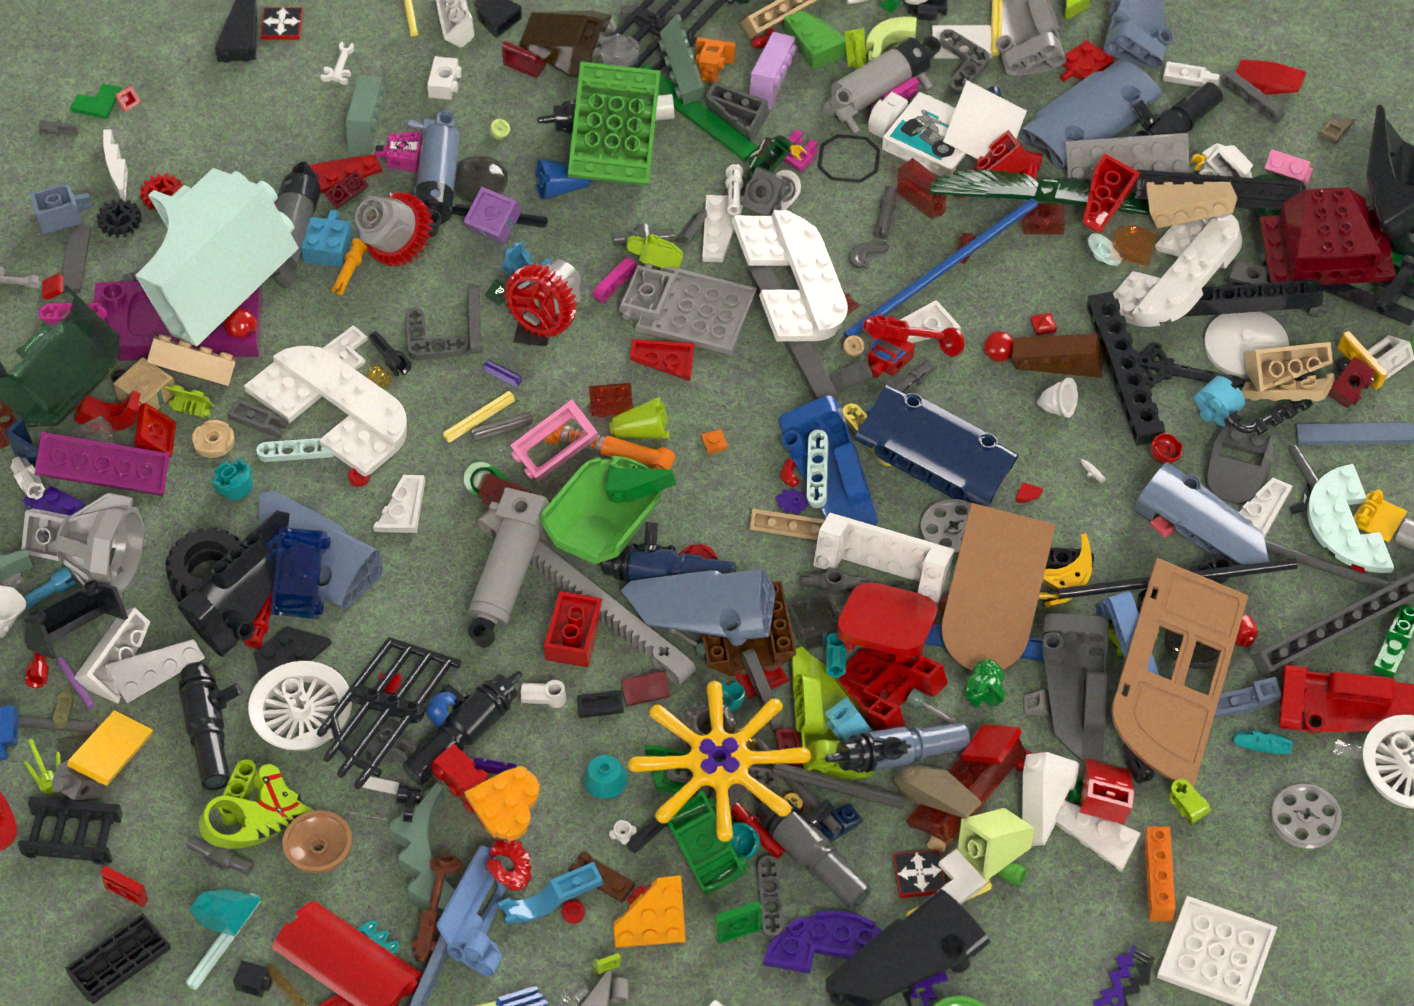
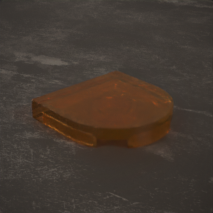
(1135, 244)

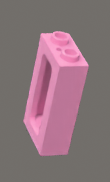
(544, 429)

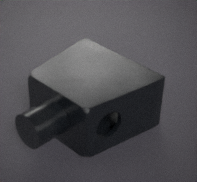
(498, 15)

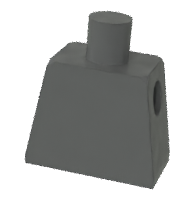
(75, 784)

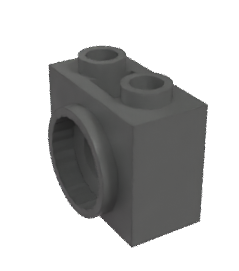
(776, 190)

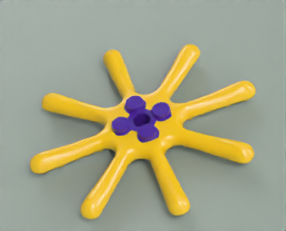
(716, 746)

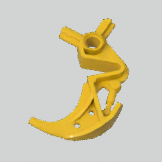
(1082, 565)

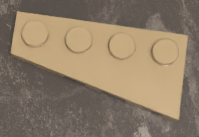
(1294, 390)

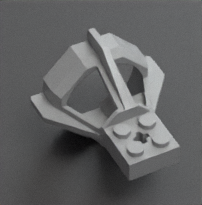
(87, 538)

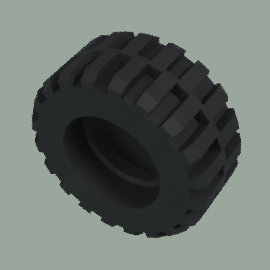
(192, 551)

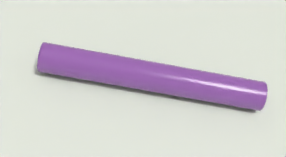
(81, 691)

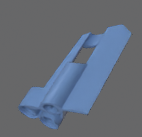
(461, 925)

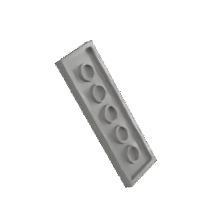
(1149, 153)

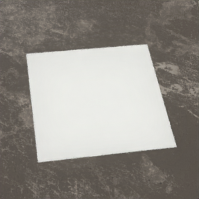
(981, 120)

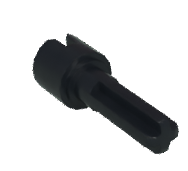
(394, 359)

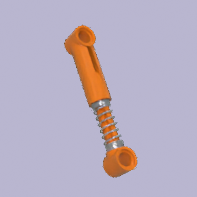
(611, 446)

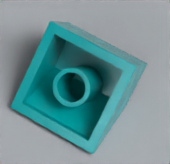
(224, 910)

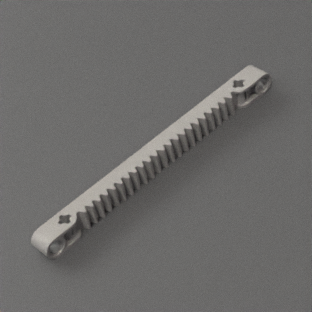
(666, 656)

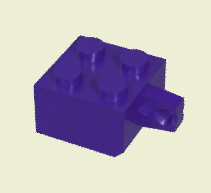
(55, 501)

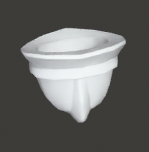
(1060, 398)

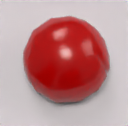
(240, 323)
(999, 346)
(1164, 444)

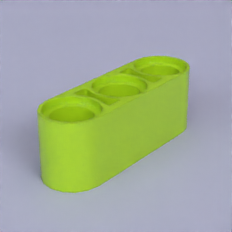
(239, 783)

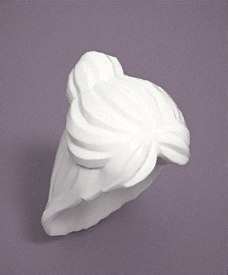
(11, 606)

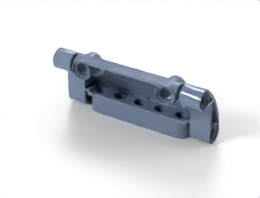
(1091, 109)

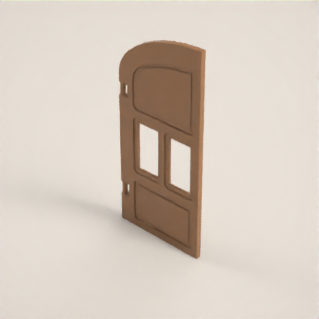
(1161, 716)

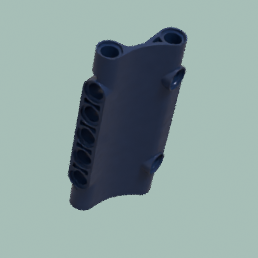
(936, 446)

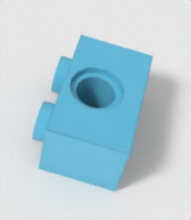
(845, 720)

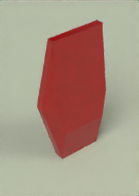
(1271, 76)

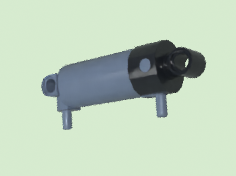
(437, 166)

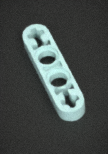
(296, 445)
(820, 468)

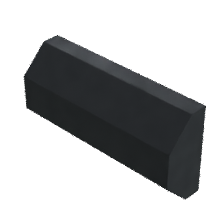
(117, 958)

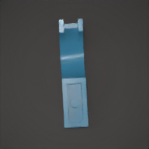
(556, 892)

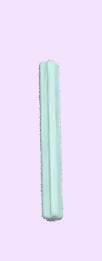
(211, 958)

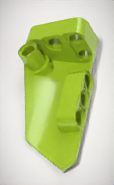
(813, 696)

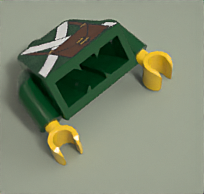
(772, 153)

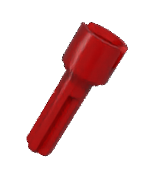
(37, 671)

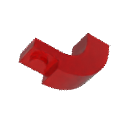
(119, 415)

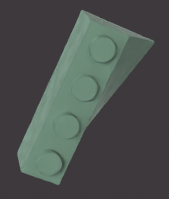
(681, 61)

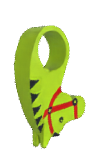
(259, 820)

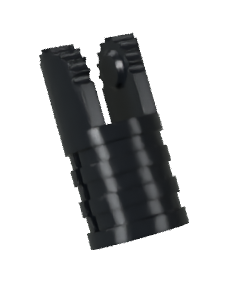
(1133, 763)

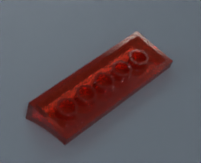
(979, 779)

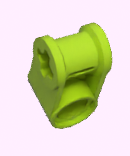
(1188, 801)

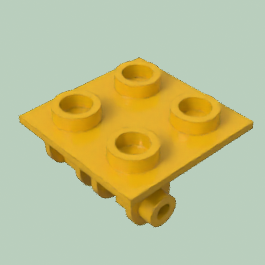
(1379, 516)

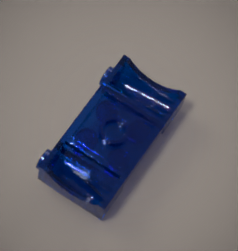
(299, 573)

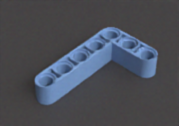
(1124, 615)

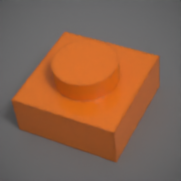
(714, 441)

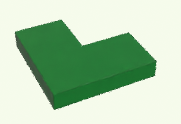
(98, 106)

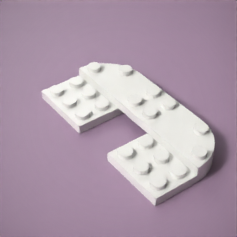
(789, 240)
(1201, 250)
(305, 374)

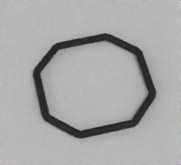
(850, 137)

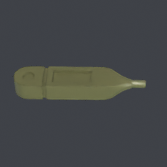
(63, 708)

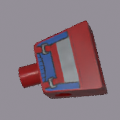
(889, 355)

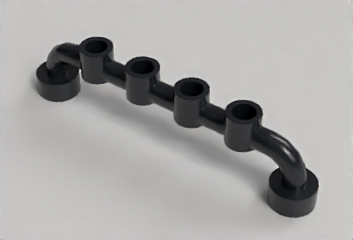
(1274, 417)

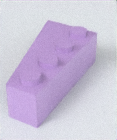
(772, 67)

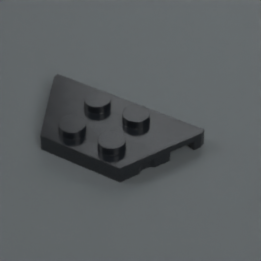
(288, 647)

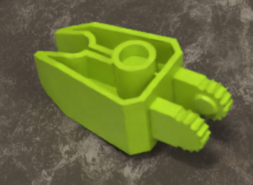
(655, 251)

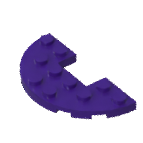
(826, 933)

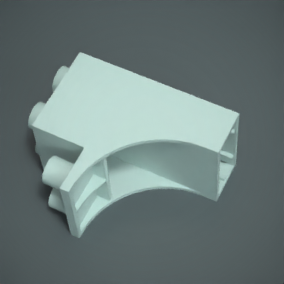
(216, 251)

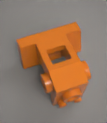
(711, 62)

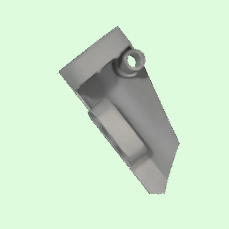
(1029, 37)

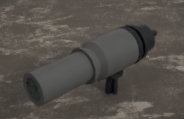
(811, 849)

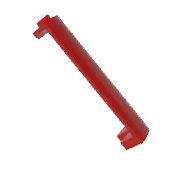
(345, 958)

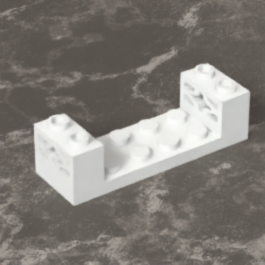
(884, 551)

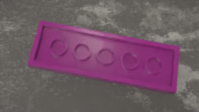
(101, 464)

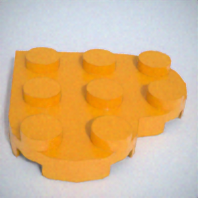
(505, 802)

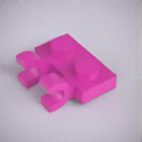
(807, 158)

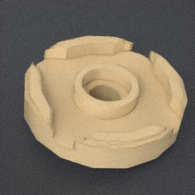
(213, 430)

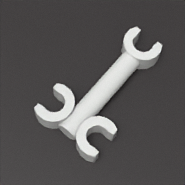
(339, 73)

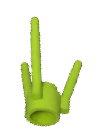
(46, 776)

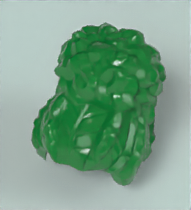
(985, 684)

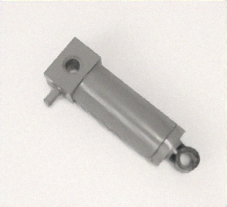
(506, 562)

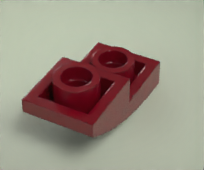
(346, 189)

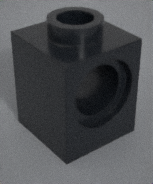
(252, 979)

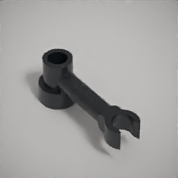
(409, 798)

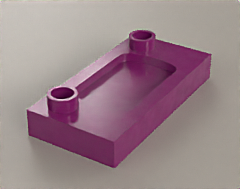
(138, 322)

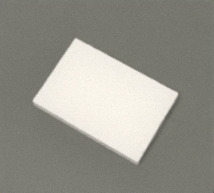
(976, 33)

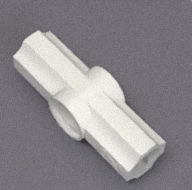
(26, 479)

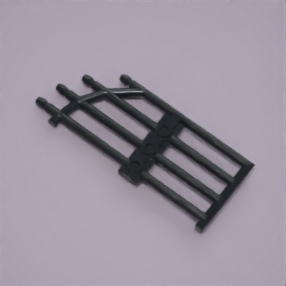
(655, 23)
(387, 704)

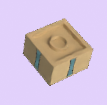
(148, 381)

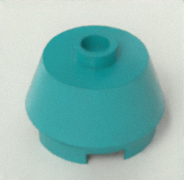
(233, 480)
(605, 777)

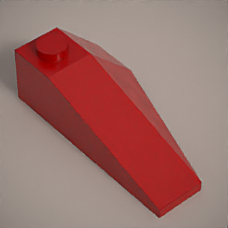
(1005, 155)
(1108, 191)

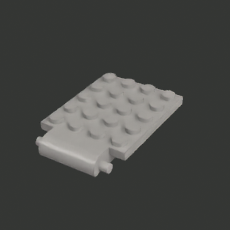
(688, 307)

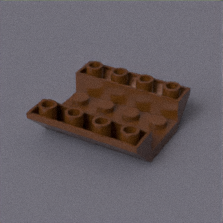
(770, 650)

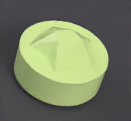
(499, 129)

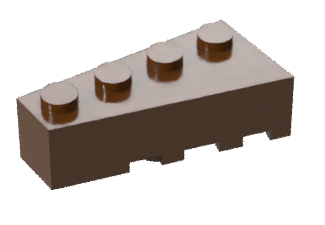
(1060, 354)

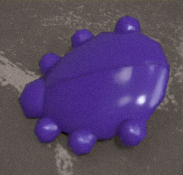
(792, 501)

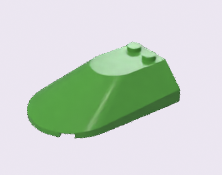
(586, 520)

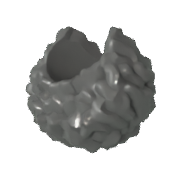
(698, 719)

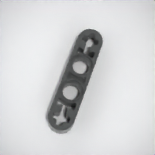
(1253, 96)
(474, 319)
(760, 684)
(770, 897)

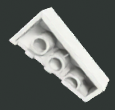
(455, 21)
(119, 642)

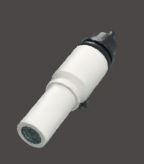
(564, 114)

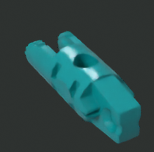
(1263, 742)

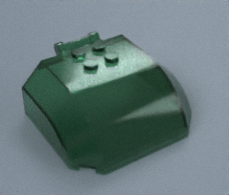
(61, 367)

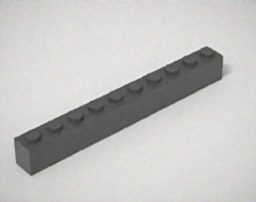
(1334, 625)

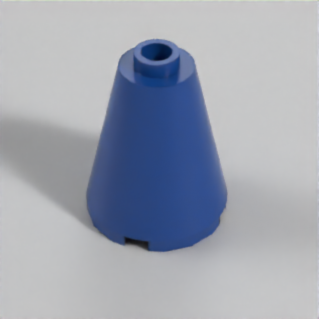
(555, 179)

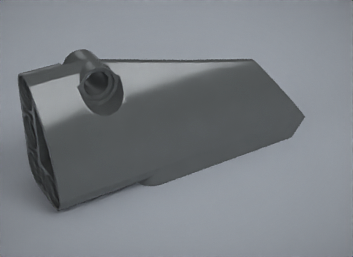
(1077, 680)

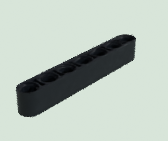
(1258, 298)

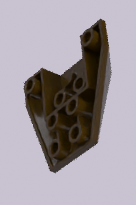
(564, 37)

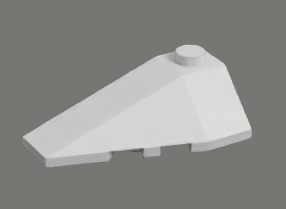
(1045, 787)

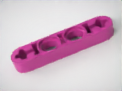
(46, 312)

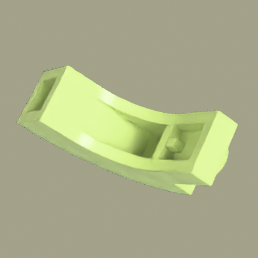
(888, 33)

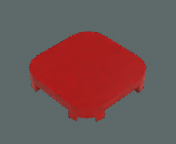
(887, 620)

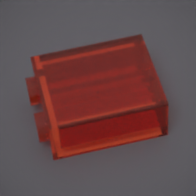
(914, 187)

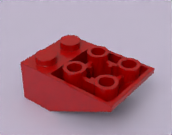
(1106, 791)

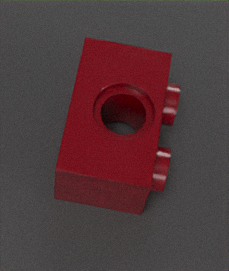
(1360, 374)

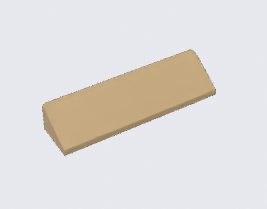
(786, 522)

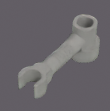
(28, 281)

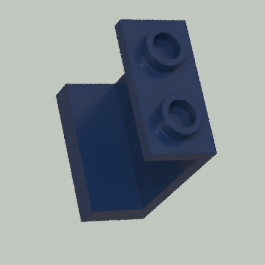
(21, 442)

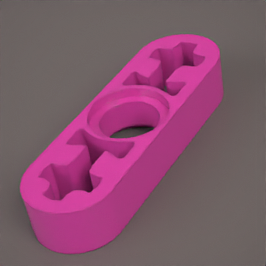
(614, 279)

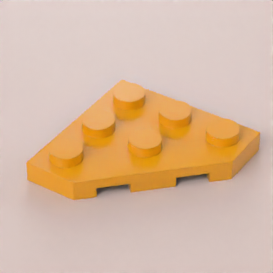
(653, 916)

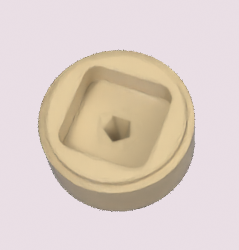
(853, 346)

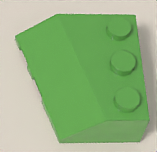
(815, 39)

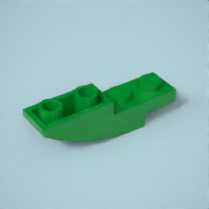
(1396, 643)

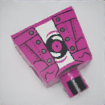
(401, 151)

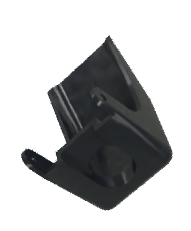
(1392, 183)

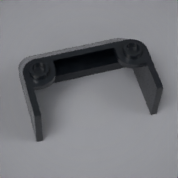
(69, 614)

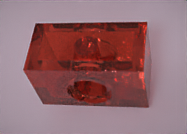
(1045, 220)

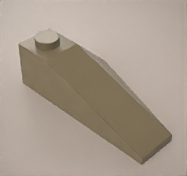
(936, 789)

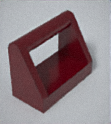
(522, 60)

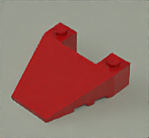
(881, 685)

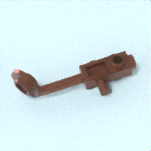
(426, 940)

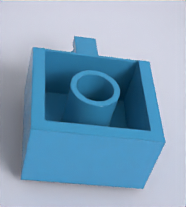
(327, 240)

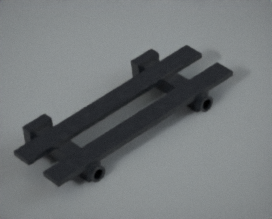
(1386, 303)

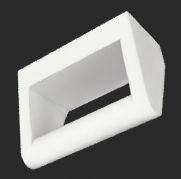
(1397, 357)

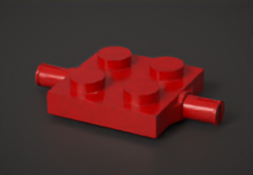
(1085, 60)

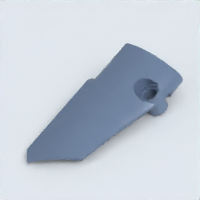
(1138, 32)
(1201, 516)
(346, 567)
(707, 603)

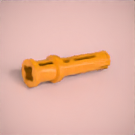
(352, 259)

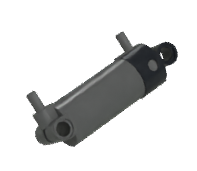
(298, 201)

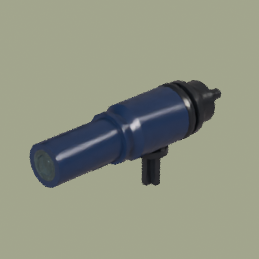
(655, 562)

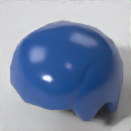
(438, 707)

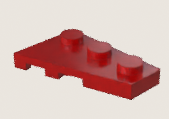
(665, 356)

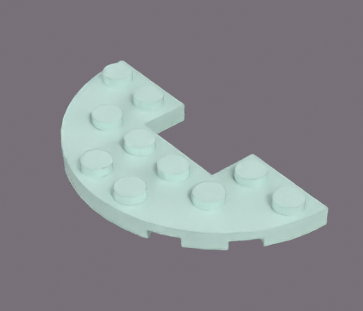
(1335, 526)

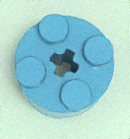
(1219, 400)

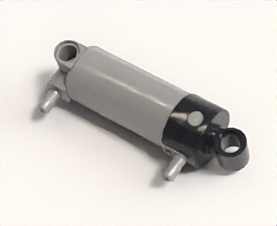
(879, 77)

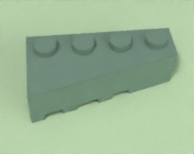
(364, 114)

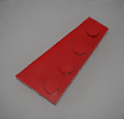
(338, 170)

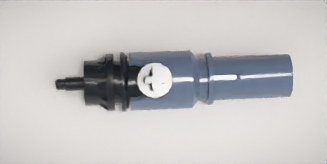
(898, 747)

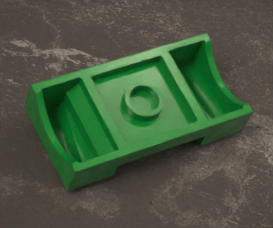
(710, 859)

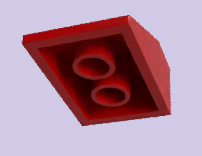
(573, 629)

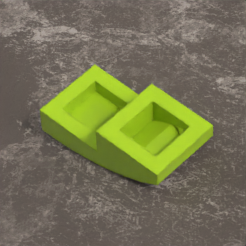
(606, 962)

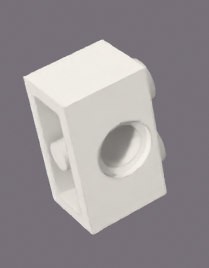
(443, 78)

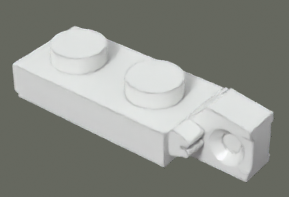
(1188, 74)

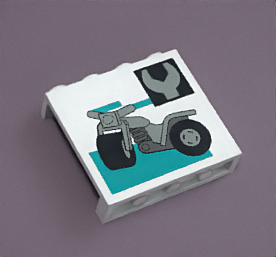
(921, 134)

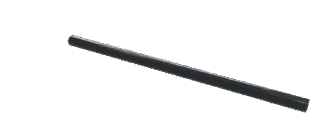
(1212, 574)

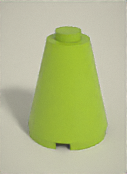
(642, 422)

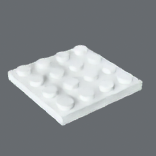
(1217, 952)

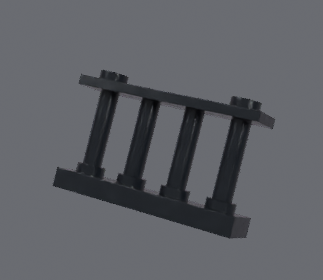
(63, 810)

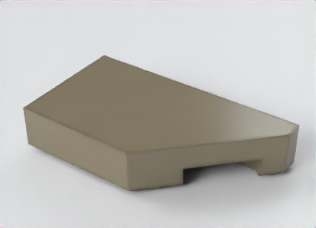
(1335, 129)

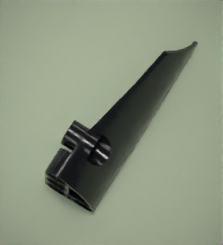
(236, 590)
(911, 950)

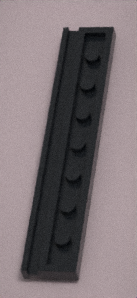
(1250, 192)

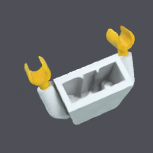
(1225, 161)

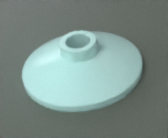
(1104, 250)

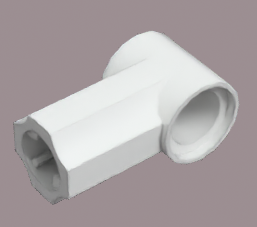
(543, 693)

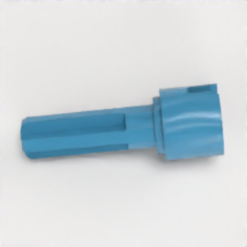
(59, 581)

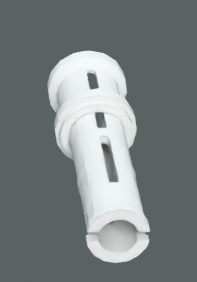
(734, 184)

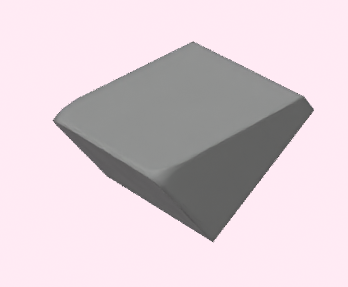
(1037, 703)

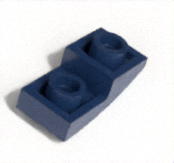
(847, 818)

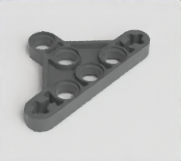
(735, 792)

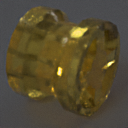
(379, 377)

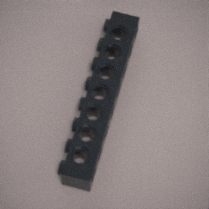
(1106, 304)

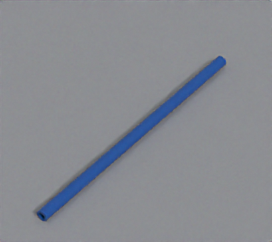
(946, 265)

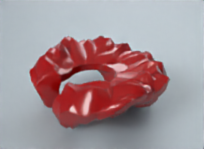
(520, 874)

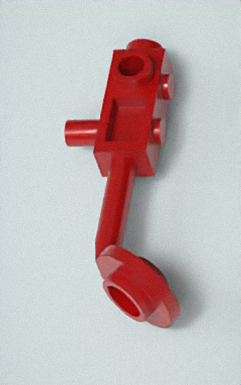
(950, 339)

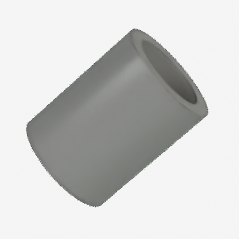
(619, 990)

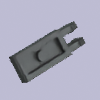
(257, 418)

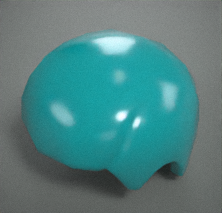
(734, 695)
(745, 840)

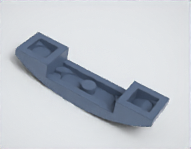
(1248, 699)

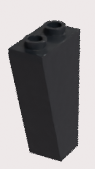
(239, 33)

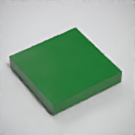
(738, 922)

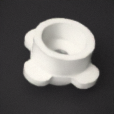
(620, 826)

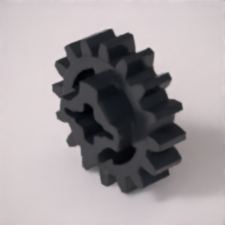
(119, 218)

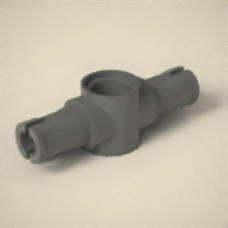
(641, 231)
(825, 581)
(219, 856)

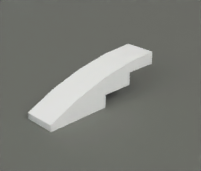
(116, 166)

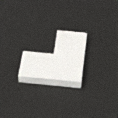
(344, 347)
(964, 877)

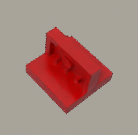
(154, 430)

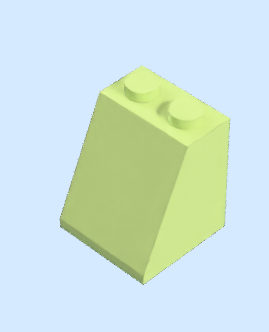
(994, 840)

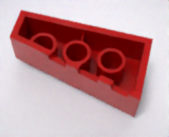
(458, 774)

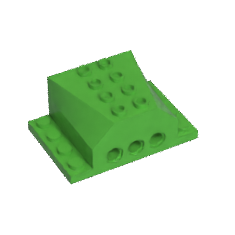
(614, 123)

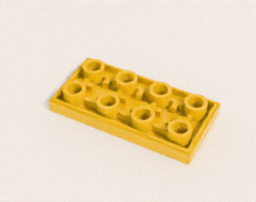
(110, 748)

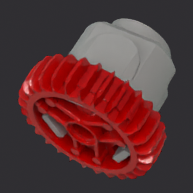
(394, 227)
(544, 297)

